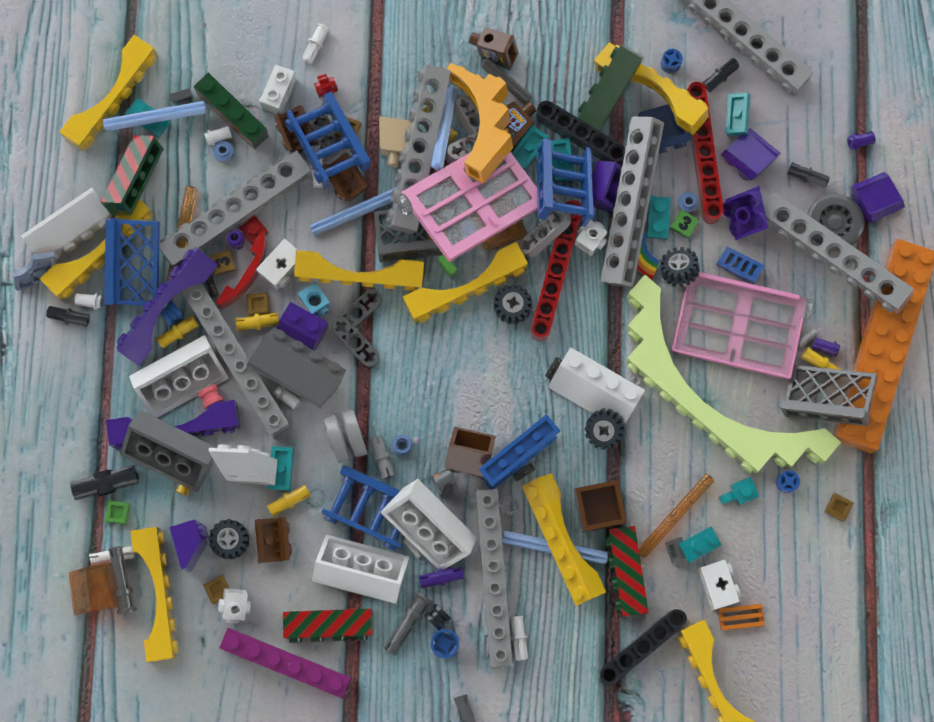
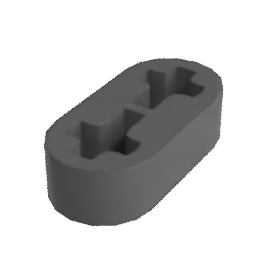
(330, 136)

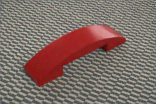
(231, 295)

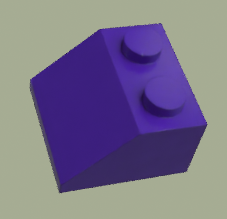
(605, 184)
(303, 326)
(189, 542)

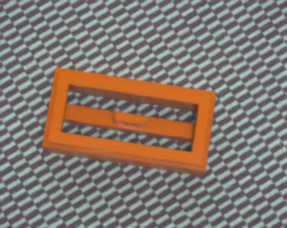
(759, 615)

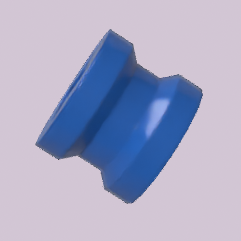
(673, 56)
(171, 313)
(791, 479)

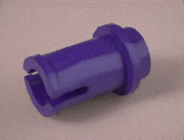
(860, 140)
(234, 235)
(826, 347)

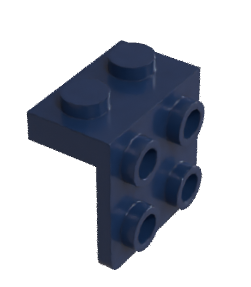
(672, 133)

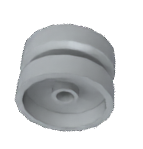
(345, 436)

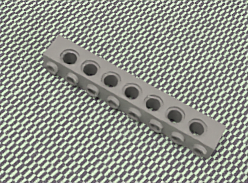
(753, 34)
(438, 79)
(632, 201)
(248, 208)
(901, 292)
(236, 360)
(493, 578)

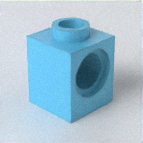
(311, 292)

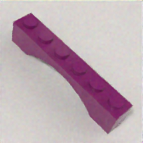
(285, 663)

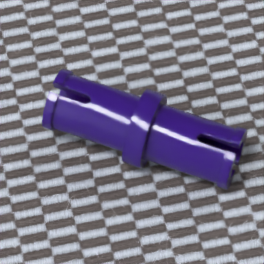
(441, 577)

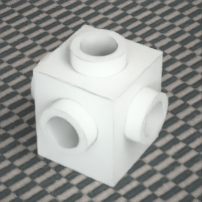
(591, 244)
(232, 598)

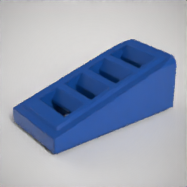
(743, 259)

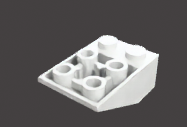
(245, 465)

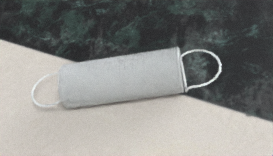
(807, 337)
(412, 548)

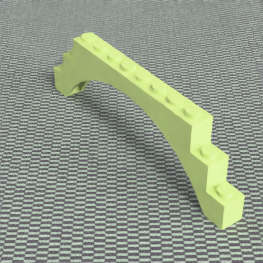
(747, 444)

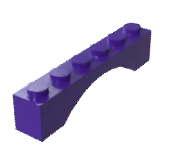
(193, 270)
(218, 417)

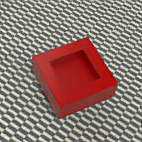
(252, 229)

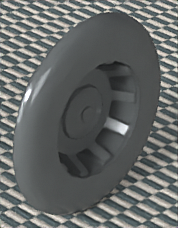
(836, 220)

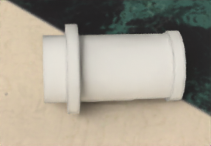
(217, 135)
(87, 300)
(287, 397)

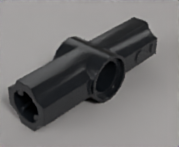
(104, 482)

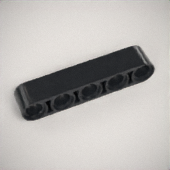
(575, 125)
(652, 642)

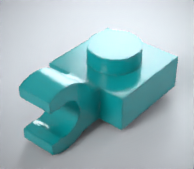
(741, 492)

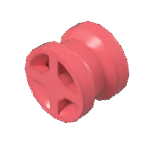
(209, 396)

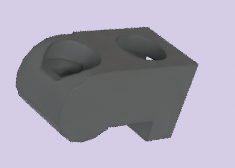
(444, 482)

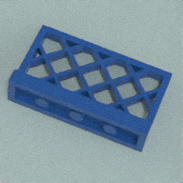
(114, 259)

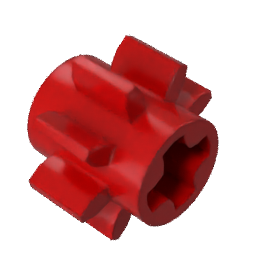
(325, 85)

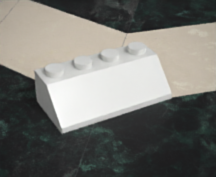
(68, 225)
(178, 377)
(594, 386)
(429, 525)
(360, 569)

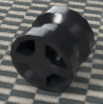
(437, 616)

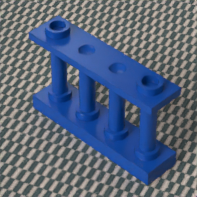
(339, 124)
(546, 187)
(519, 452)
(370, 485)

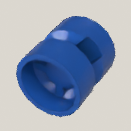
(444, 643)

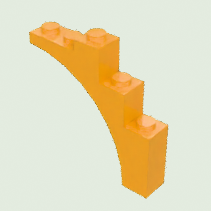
(492, 140)

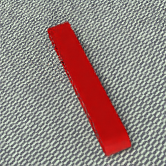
(706, 162)
(554, 280)

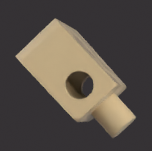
(392, 138)

